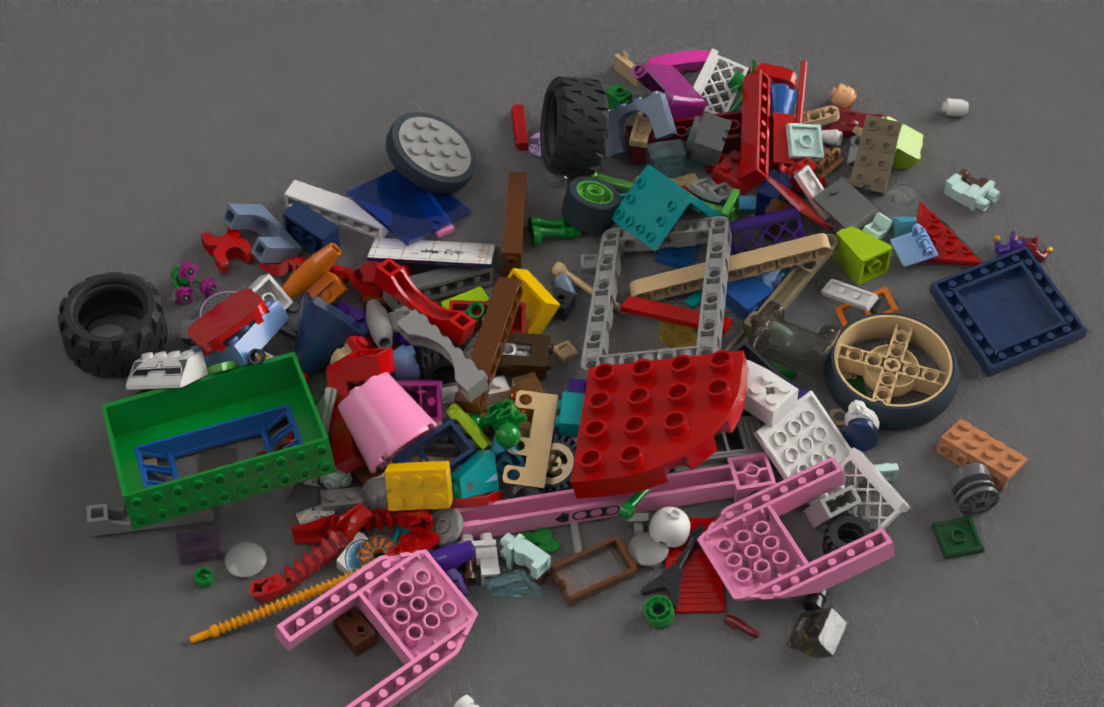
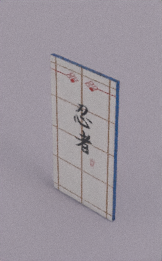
(433, 252)

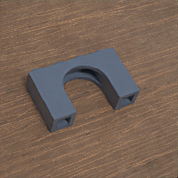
(654, 107)
(275, 245)

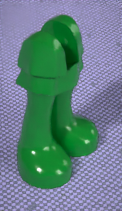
(543, 227)

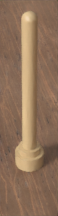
(561, 268)

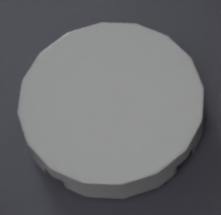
(447, 525)

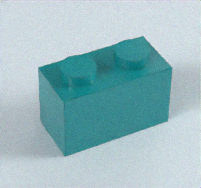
(570, 415)

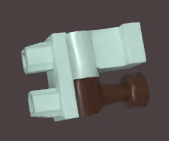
(971, 196)
(526, 556)

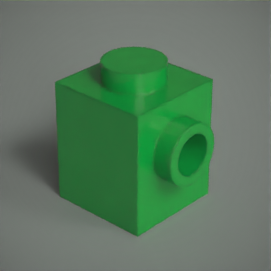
(618, 95)

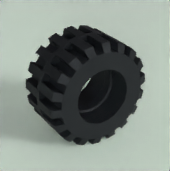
(435, 366)
(844, 528)

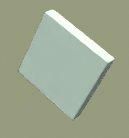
(804, 141)

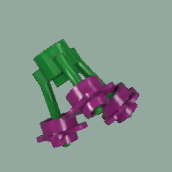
(184, 274)

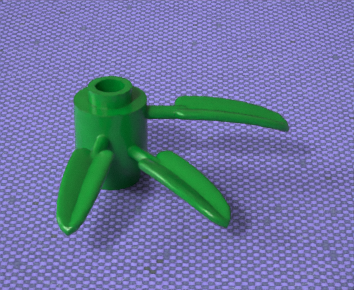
(737, 84)

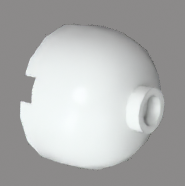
(670, 526)

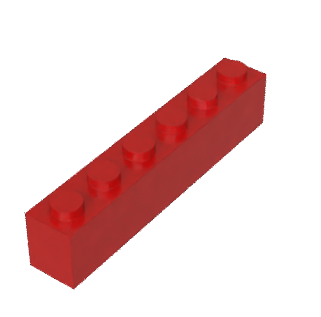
(345, 451)

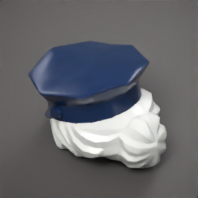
(861, 426)

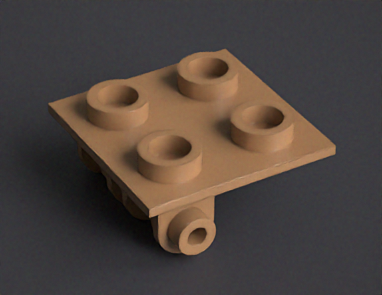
(829, 163)

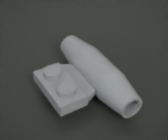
(383, 324)

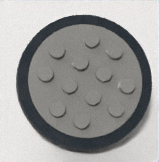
(431, 152)

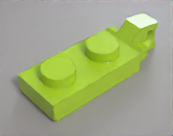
(469, 426)

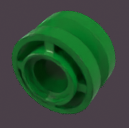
(662, 620)

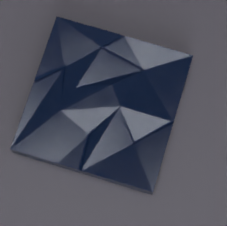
(1007, 311)

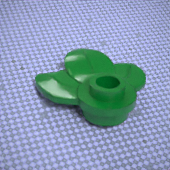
(542, 539)

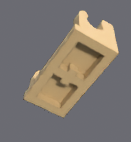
(623, 66)

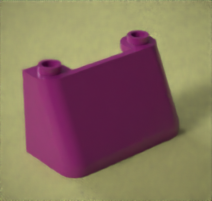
(680, 94)

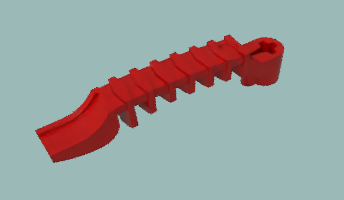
(276, 584)

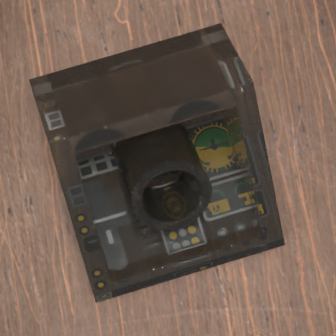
(817, 632)

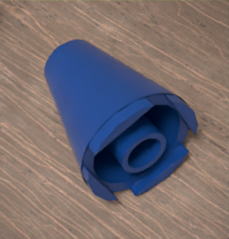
(782, 99)

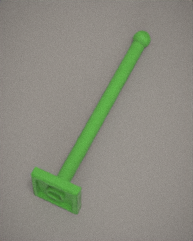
(730, 210)

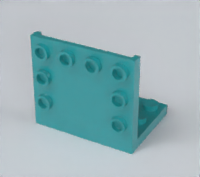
(655, 207)

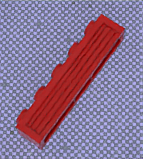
(519, 127)

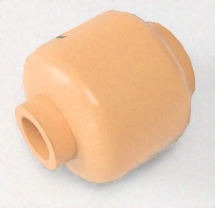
(843, 96)

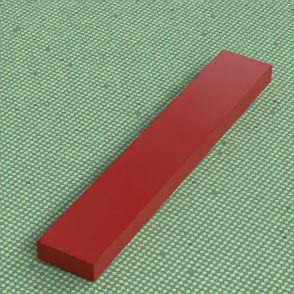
(666, 312)

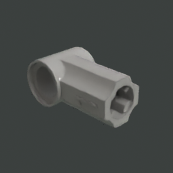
(853, 151)

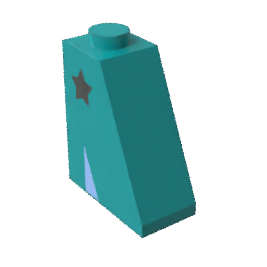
(475, 476)

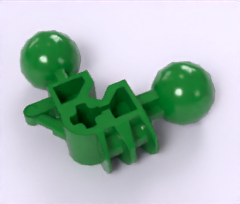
(505, 421)

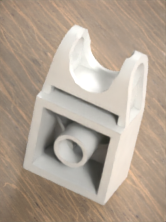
(768, 395)

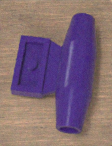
(452, 557)

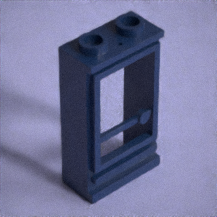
(454, 433)

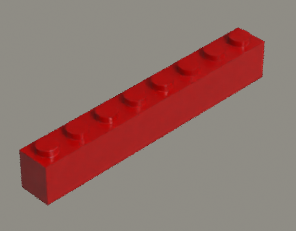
(755, 128)

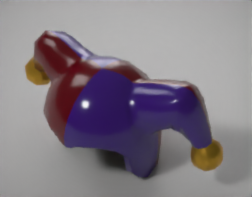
(1017, 242)

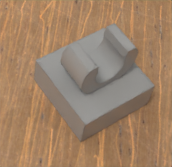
(638, 521)

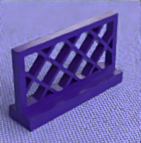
(766, 220)

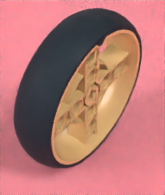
(893, 369)

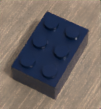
(309, 228)

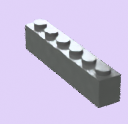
(446, 282)

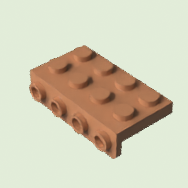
(968, 445)

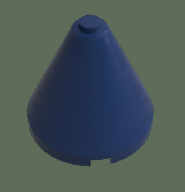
(321, 332)

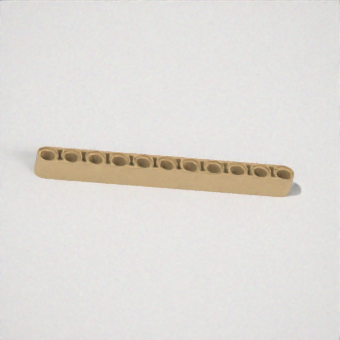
(740, 267)

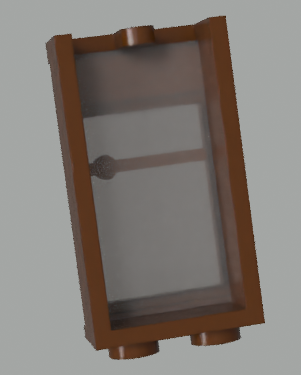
(593, 570)

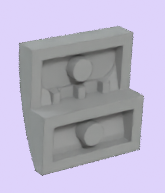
(710, 189)

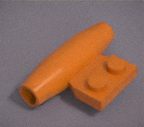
(315, 278)

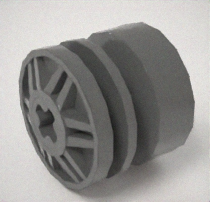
(973, 489)

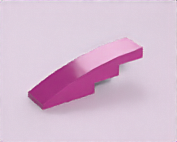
(682, 60)

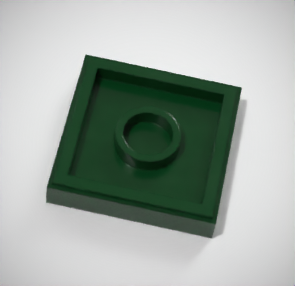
(958, 537)

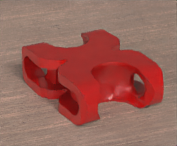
(226, 248)

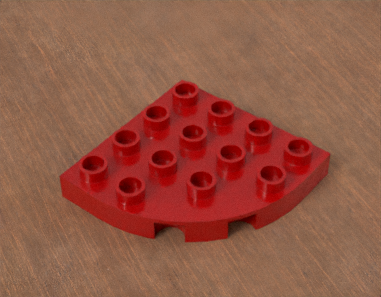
(653, 418)

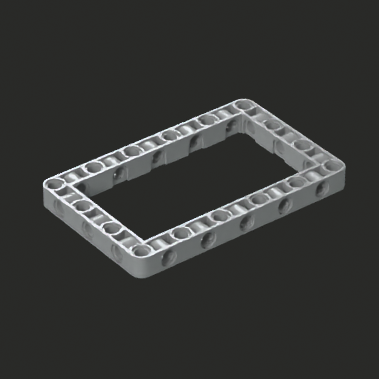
(614, 243)

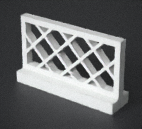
(705, 77)
(880, 484)

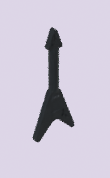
(671, 578)

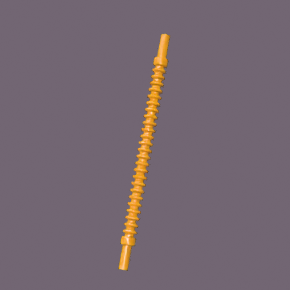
(215, 630)

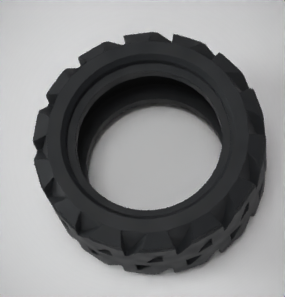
(574, 126)
(108, 295)

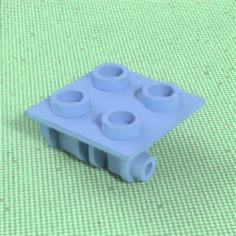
(914, 246)

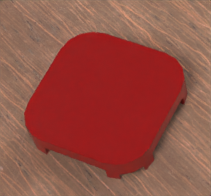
(227, 319)

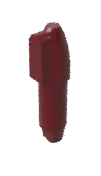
(735, 622)

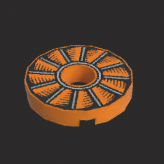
(372, 546)

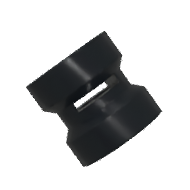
(815, 601)

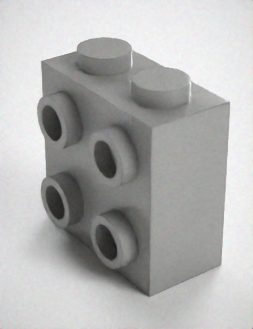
(832, 504)

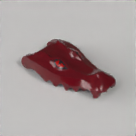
(849, 120)

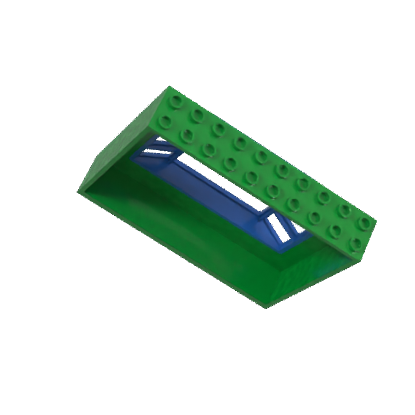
(207, 415)

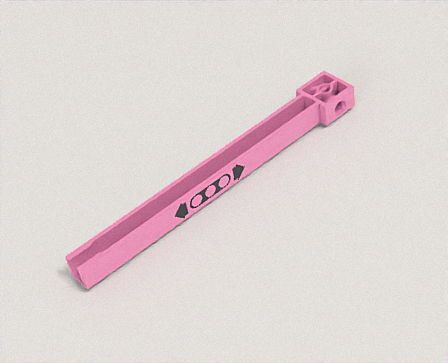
(737, 480)

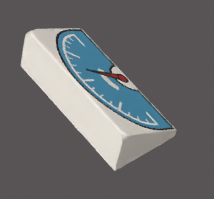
(349, 558)

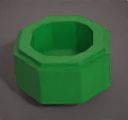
(204, 577)

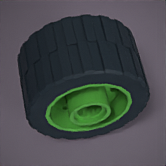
(590, 204)

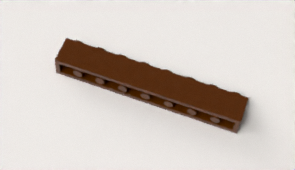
(493, 337)

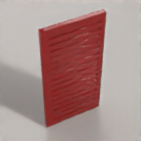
(799, 203)
(700, 584)

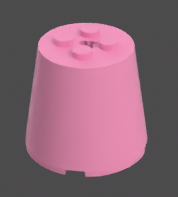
(383, 420)

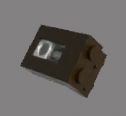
(526, 355)

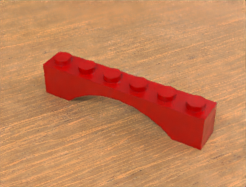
(451, 323)

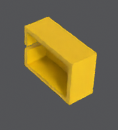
(539, 302)
(418, 485)

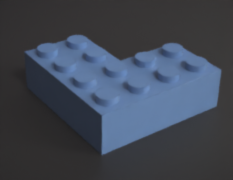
(249, 337)

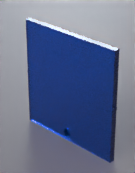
(407, 208)

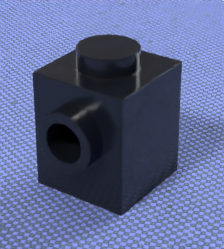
(567, 303)

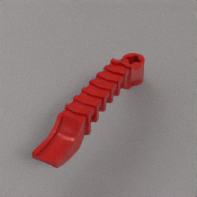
(346, 273)
(412, 519)

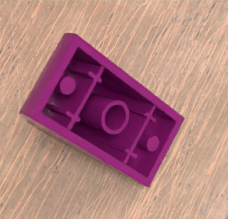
(426, 394)

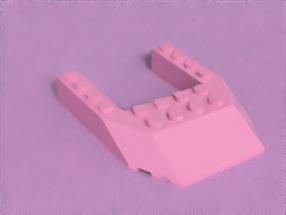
(761, 558)
(408, 605)

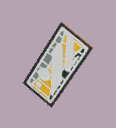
(311, 514)

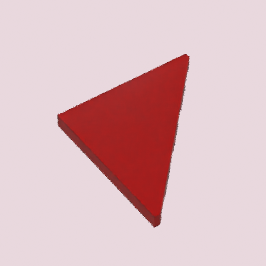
(946, 243)

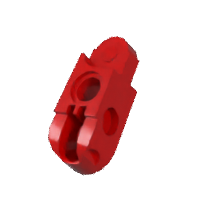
(779, 74)

